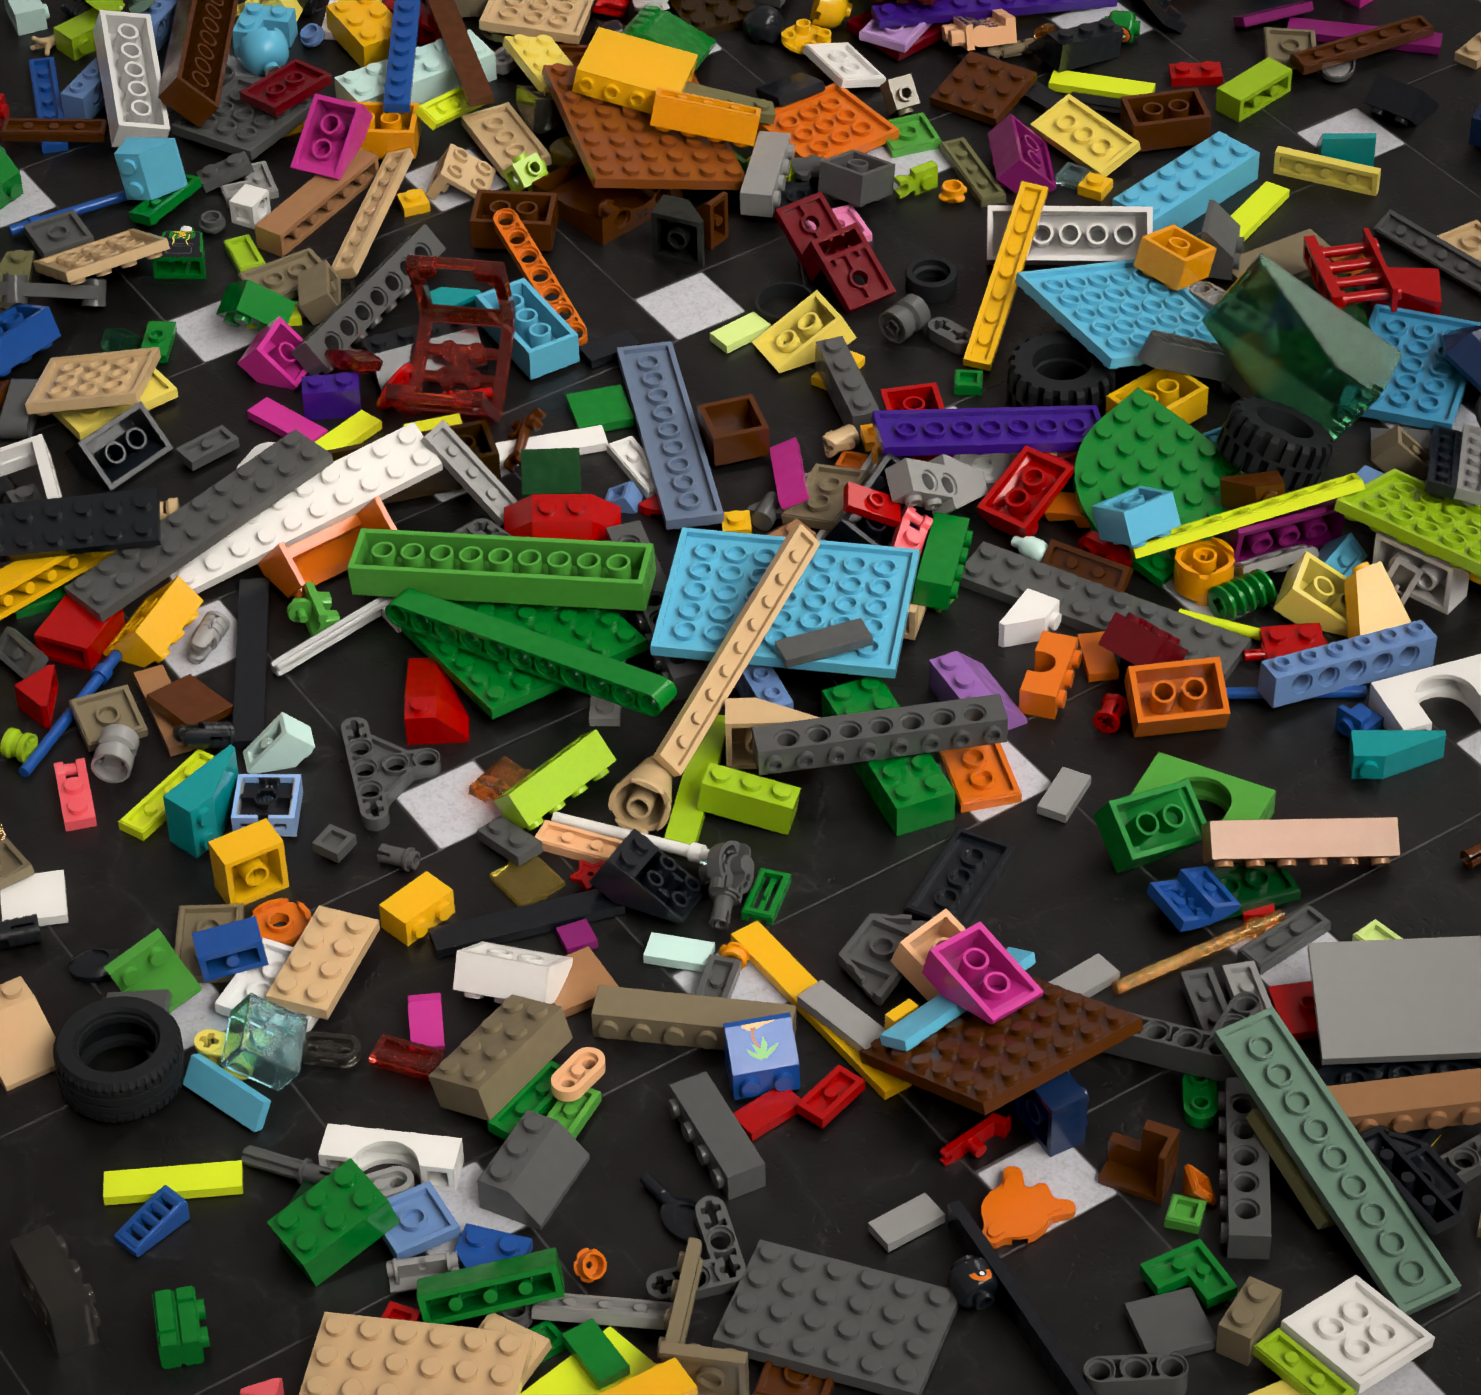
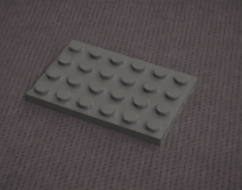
(837, 1320)

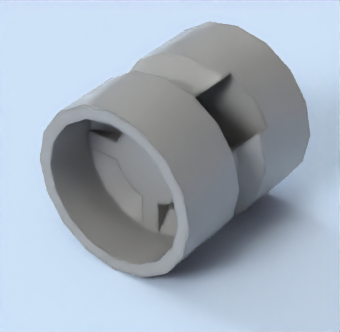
(115, 753)

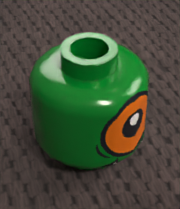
(1128, 23)

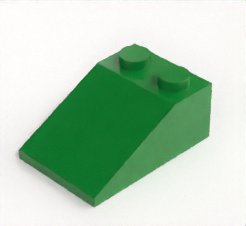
(1150, 825)

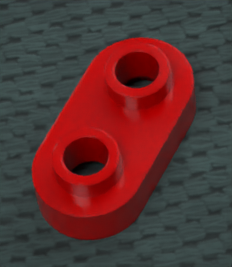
(1092, 543)

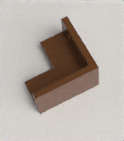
(1145, 1165)

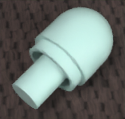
(1030, 547)

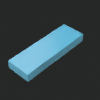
(226, 1092)

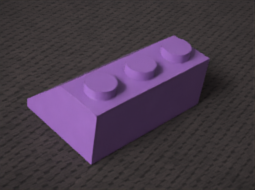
(961, 677)

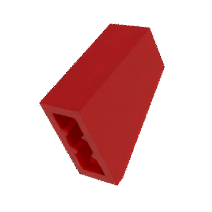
(1419, 289)

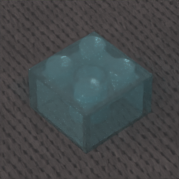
(264, 1042)

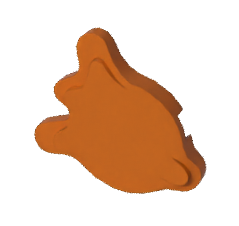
(1021, 1211)

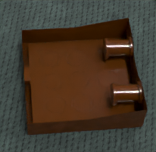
(599, 211)

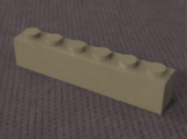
(673, 1017)

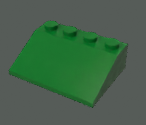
(669, 30)

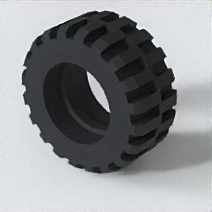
(1057, 373)
(1275, 437)

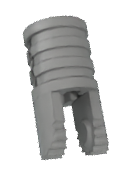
(207, 636)

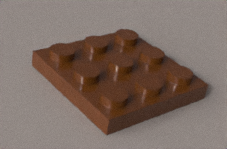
(983, 88)

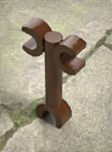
(522, 432)

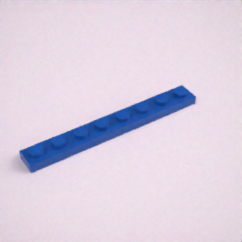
(402, 56)

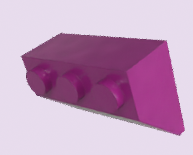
(1020, 155)

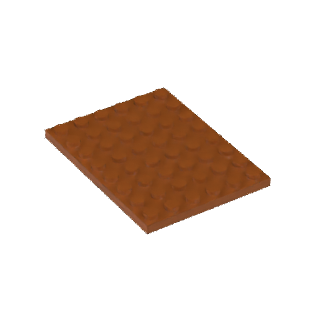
(629, 153)

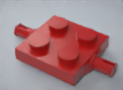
(1285, 640)

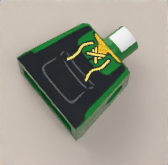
(184, 258)

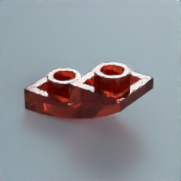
(357, 359)

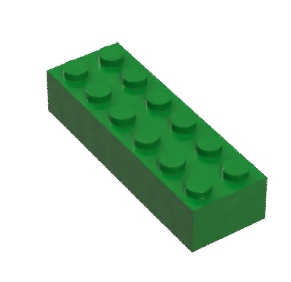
(905, 788)

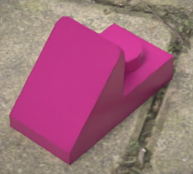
(426, 1020)

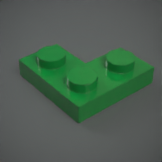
(1190, 1266)

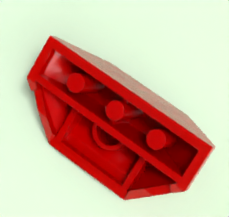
(561, 516)

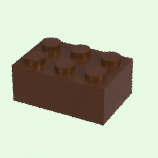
(1166, 119)
(535, 209)

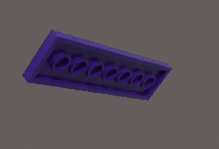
(983, 429)

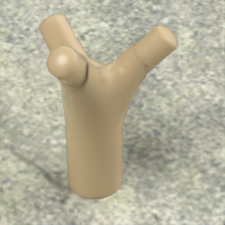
(46, 43)

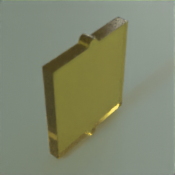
(527, 882)

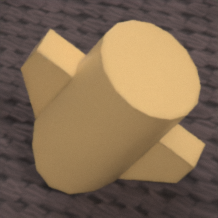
(840, 440)

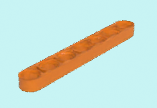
(535, 268)

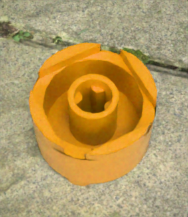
(1202, 566)

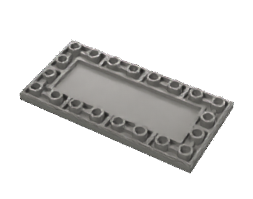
(1397, 999)

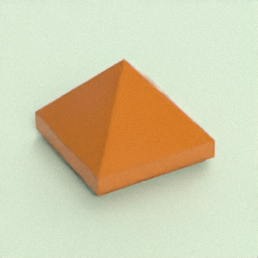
(1198, 1185)

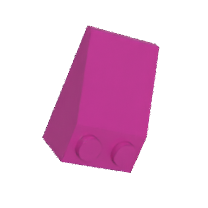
(331, 136)
(980, 975)

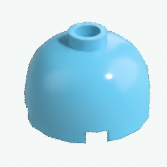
(262, 50)

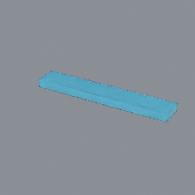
(935, 1014)

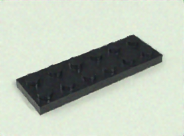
(80, 524)

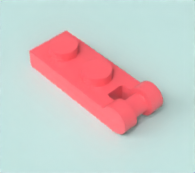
(907, 536)
(75, 795)

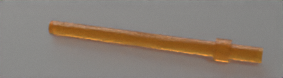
(1251, 928)

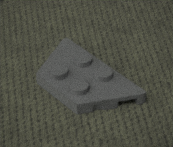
(871, 949)

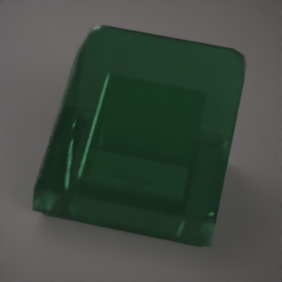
(119, 339)

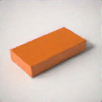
(1097, 660)

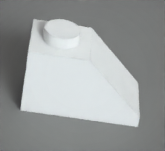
(1028, 618)

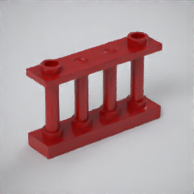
(1330, 285)

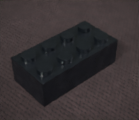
(861, 530)

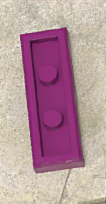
(1273, 14)

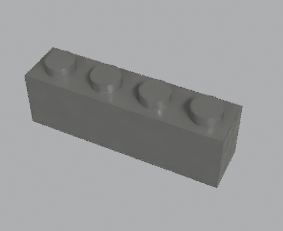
(844, 382)
(716, 1136)

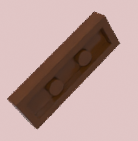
(1088, 565)

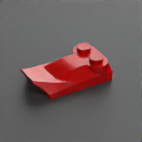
(1025, 492)

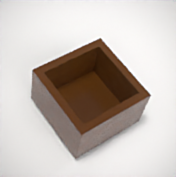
(733, 430)

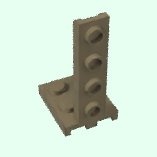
(711, 1369)

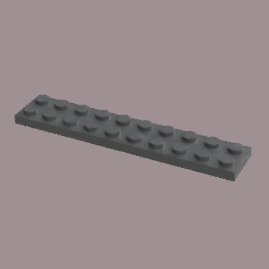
(200, 525)
(1091, 605)

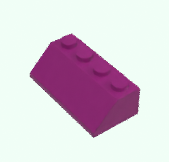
(1307, 526)

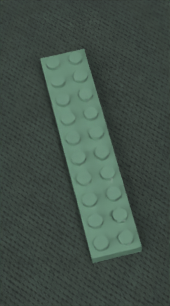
(1336, 1162)

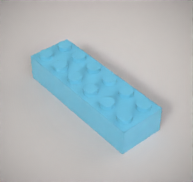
(1186, 184)

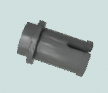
(399, 857)

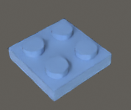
(423, 1222)

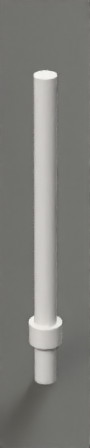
(694, 852)

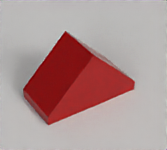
(38, 695)

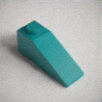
(1390, 752)

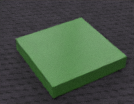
(915, 136)

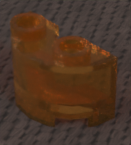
(497, 779)

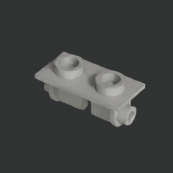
(405, 1272)

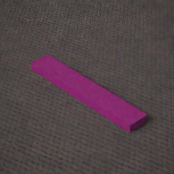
(1329, 31)

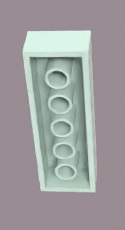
(431, 74)

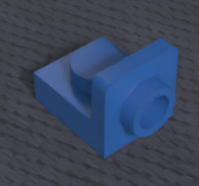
(1357, 718)

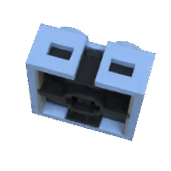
(269, 797)

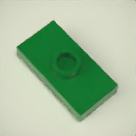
(160, 335)

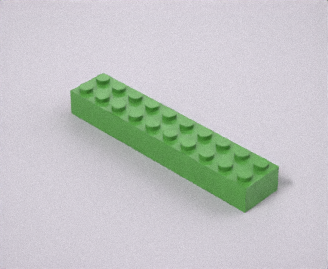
(503, 569)

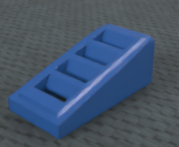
(164, 1203)

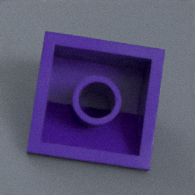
(331, 395)

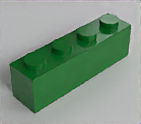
(943, 561)
(491, 1287)

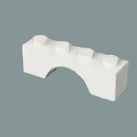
(428, 1156)

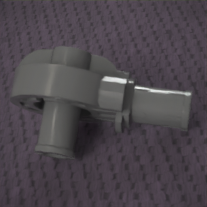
(727, 879)

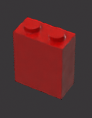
(75, 635)

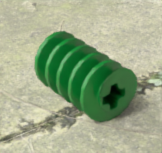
(1241, 595)

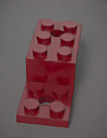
(834, 252)

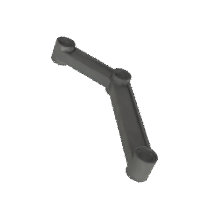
(17, 289)

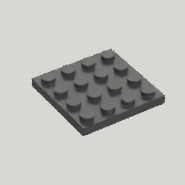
(240, 126)

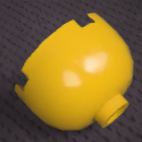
(829, 12)

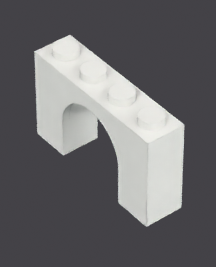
(1400, 695)

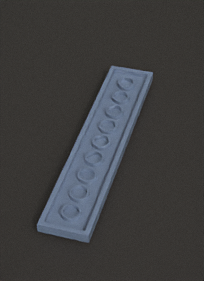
(669, 436)

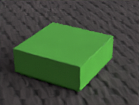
(1185, 1213)

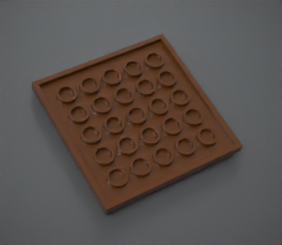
(999, 1062)

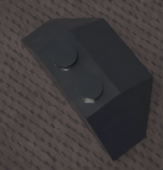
(1421, 1178)

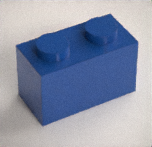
(230, 949)

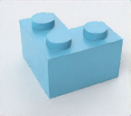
(259, 16)

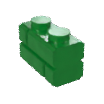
(179, 1328)

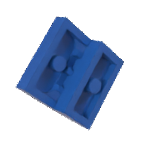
(1193, 898)

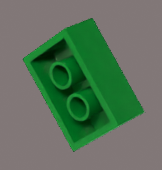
(333, 1222)

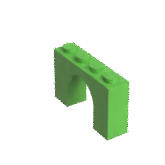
(1236, 796)

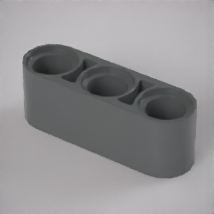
(14, 417)
(1137, 1374)

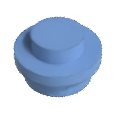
(312, 35)

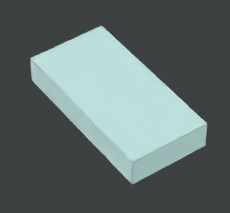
(678, 952)

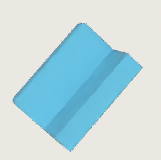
(1343, 554)

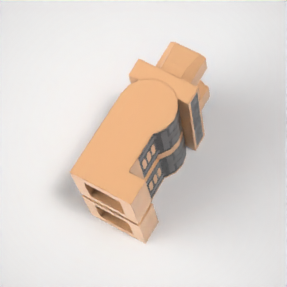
(982, 32)

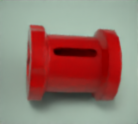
(1110, 712)

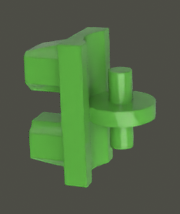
(313, 609)

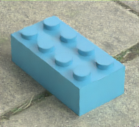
(541, 335)

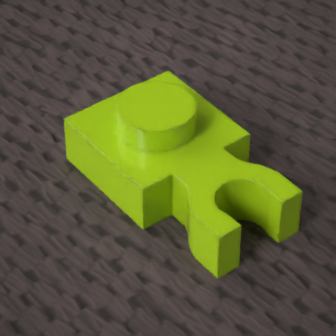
(921, 179)

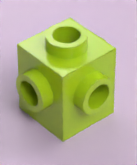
(525, 171)

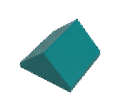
(1348, 147)

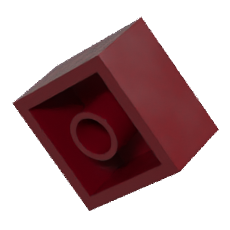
(1140, 641)

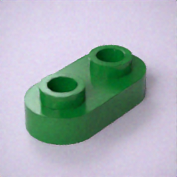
(1199, 1101)

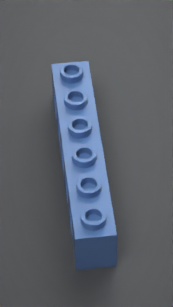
(1346, 663)

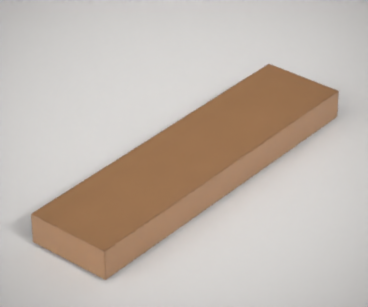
(147, 682)

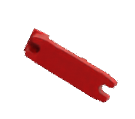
(974, 1139)

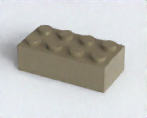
(500, 1057)

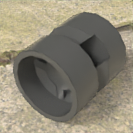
(904, 318)

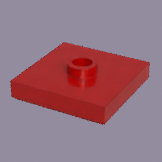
(1296, 1008)

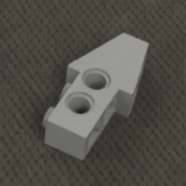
(937, 485)

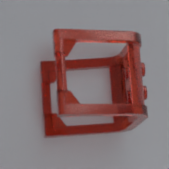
(410, 398)

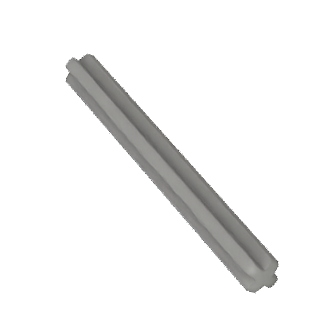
(329, 636)

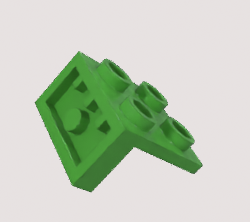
(154, 966)

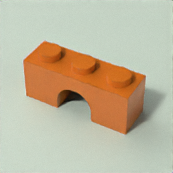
(1045, 687)

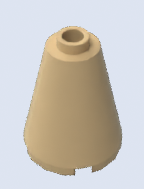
(643, 797)

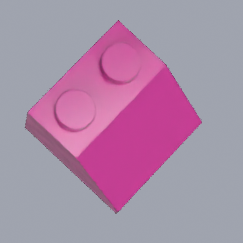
(270, 359)

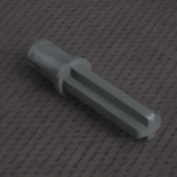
(284, 1165)

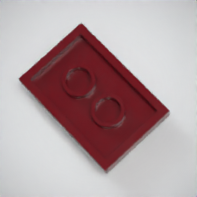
(285, 87)

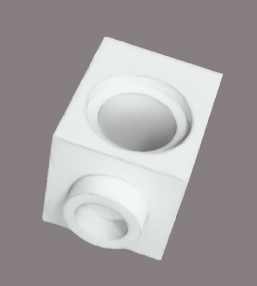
(249, 206)

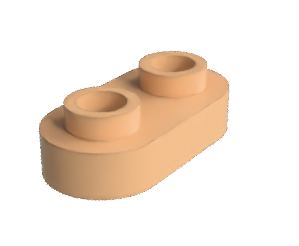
(578, 1074)

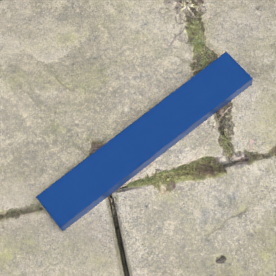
(47, 97)

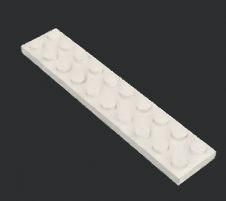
(317, 504)

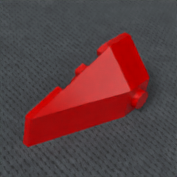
(432, 706)

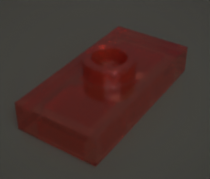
(405, 1057)

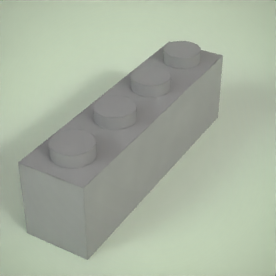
(766, 174)

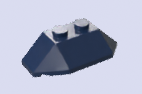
(1463, 351)

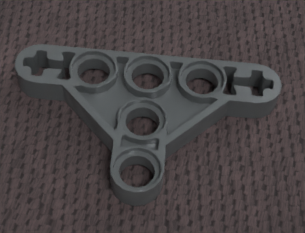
(379, 759)

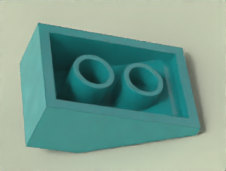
(202, 803)

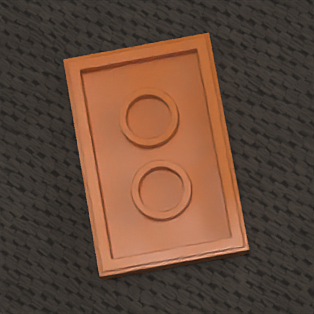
(980, 777)

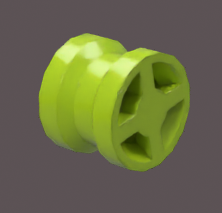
(18, 744)

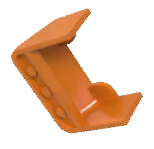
(323, 553)

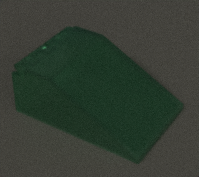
(1300, 347)

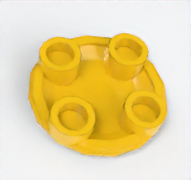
(804, 33)

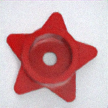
(583, 876)

